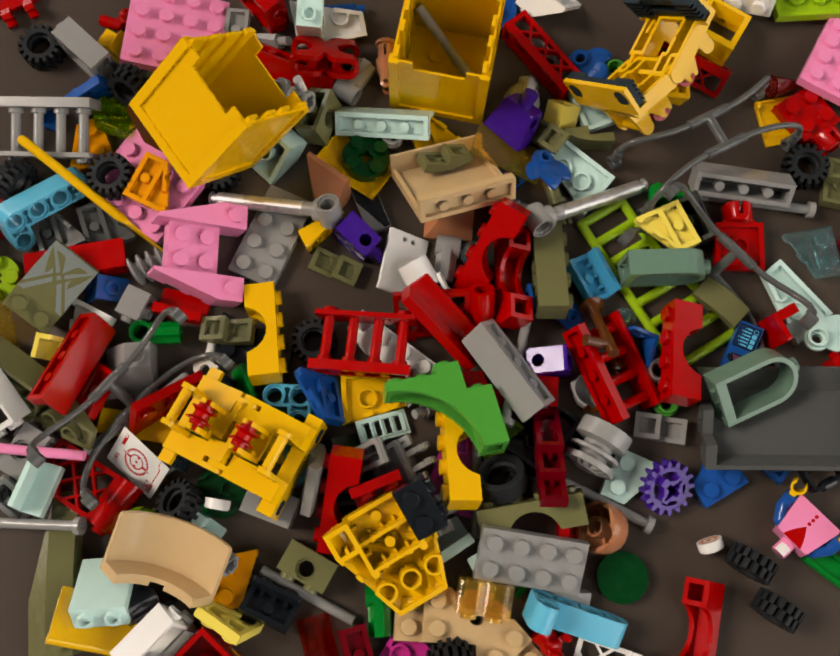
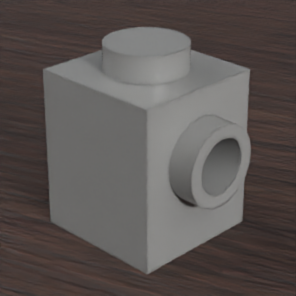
(135, 305)

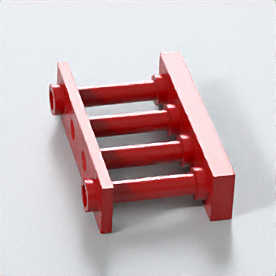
(373, 366)
(597, 378)

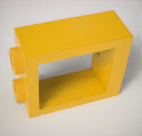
(735, 21)

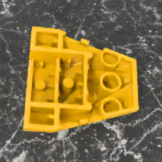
(387, 556)

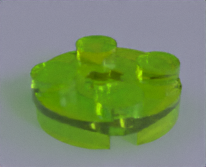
(110, 124)

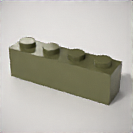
(550, 274)

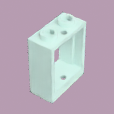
(309, 17)

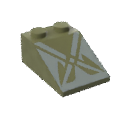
(50, 286)

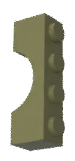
(506, 514)

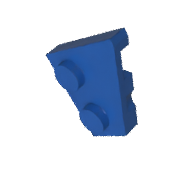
(322, 394)

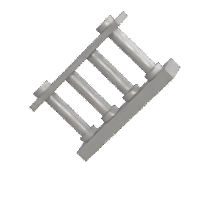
(60, 107)

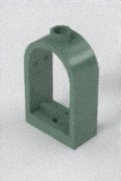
(662, 267)
(777, 393)

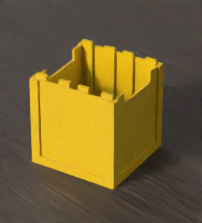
(423, 72)
(215, 106)

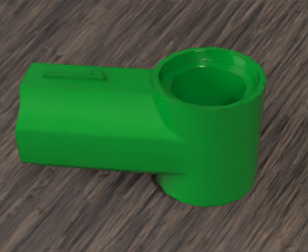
(166, 333)
(378, 615)

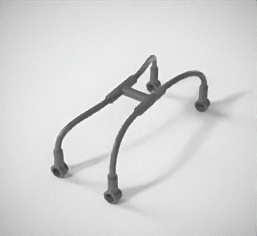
(755, 93)
(735, 252)
(110, 384)

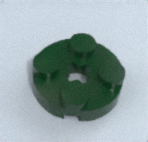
(370, 147)

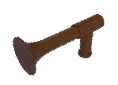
(591, 308)

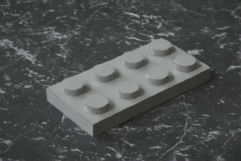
(268, 242)
(530, 559)

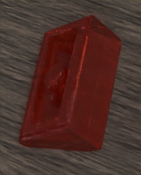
(317, 635)

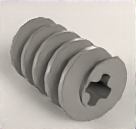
(141, 267)

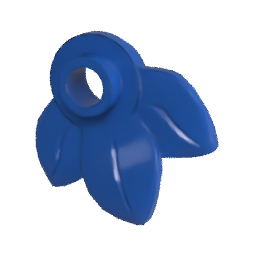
(593, 61)
(547, 168)

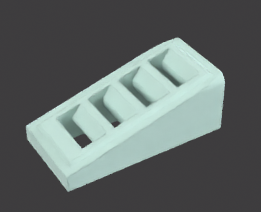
(380, 418)

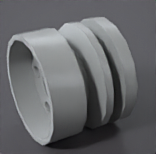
(599, 443)

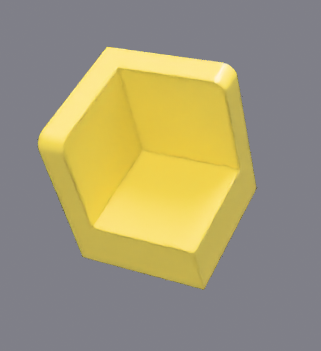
(561, 113)
(45, 346)

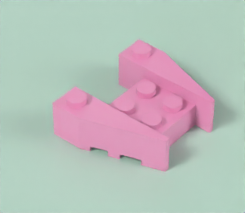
(192, 251)

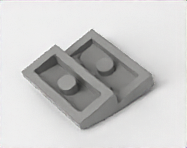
(312, 480)

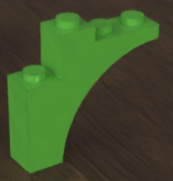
(445, 391)

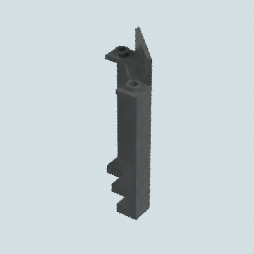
(789, 436)

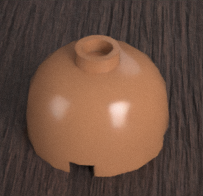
(606, 528)

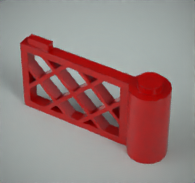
(478, 306)
(115, 498)

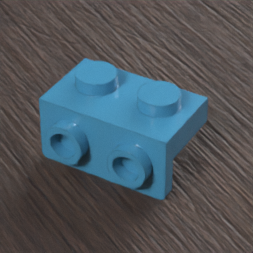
(593, 275)

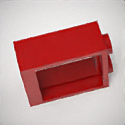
(269, 13)

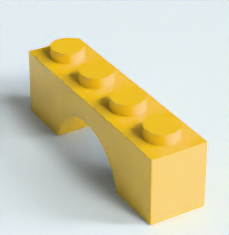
(265, 360)
(461, 485)

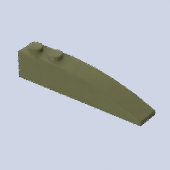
(24, 374)
(56, 567)

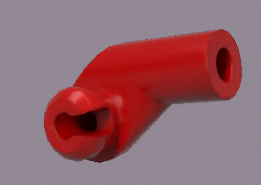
(114, 23)

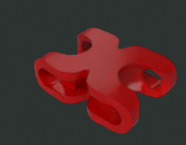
(324, 57)

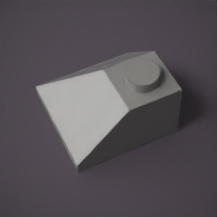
(140, 373)

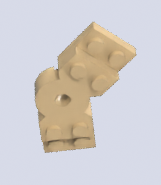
(439, 620)

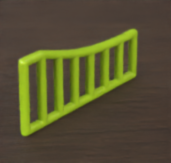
(637, 303)

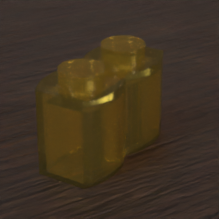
(484, 599)

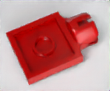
(815, 117)
(744, 231)

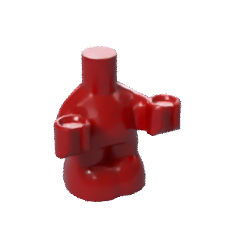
(551, 644)

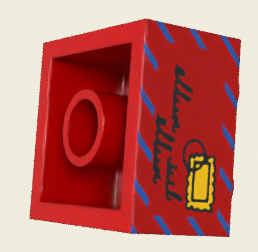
(207, 643)

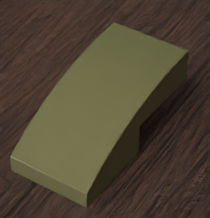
(550, 137)
(584, 140)
(450, 157)
(830, 186)
(335, 267)
(721, 301)
(227, 331)

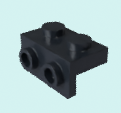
(421, 506)
(270, 604)

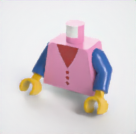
(802, 527)

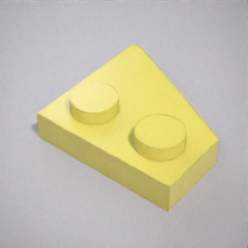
(669, 226)
(227, 623)

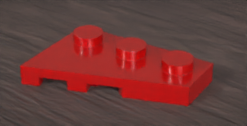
(157, 405)

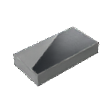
(371, 211)

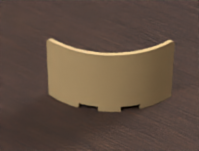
(166, 552)

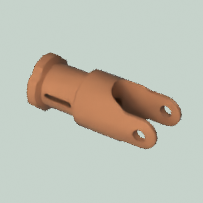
(382, 60)

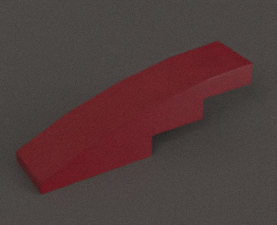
(549, 459)

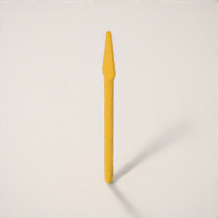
(81, 186)

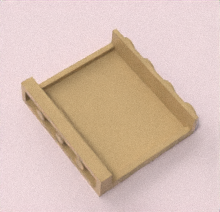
(453, 190)

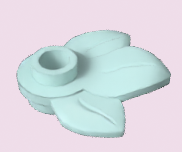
(827, 330)

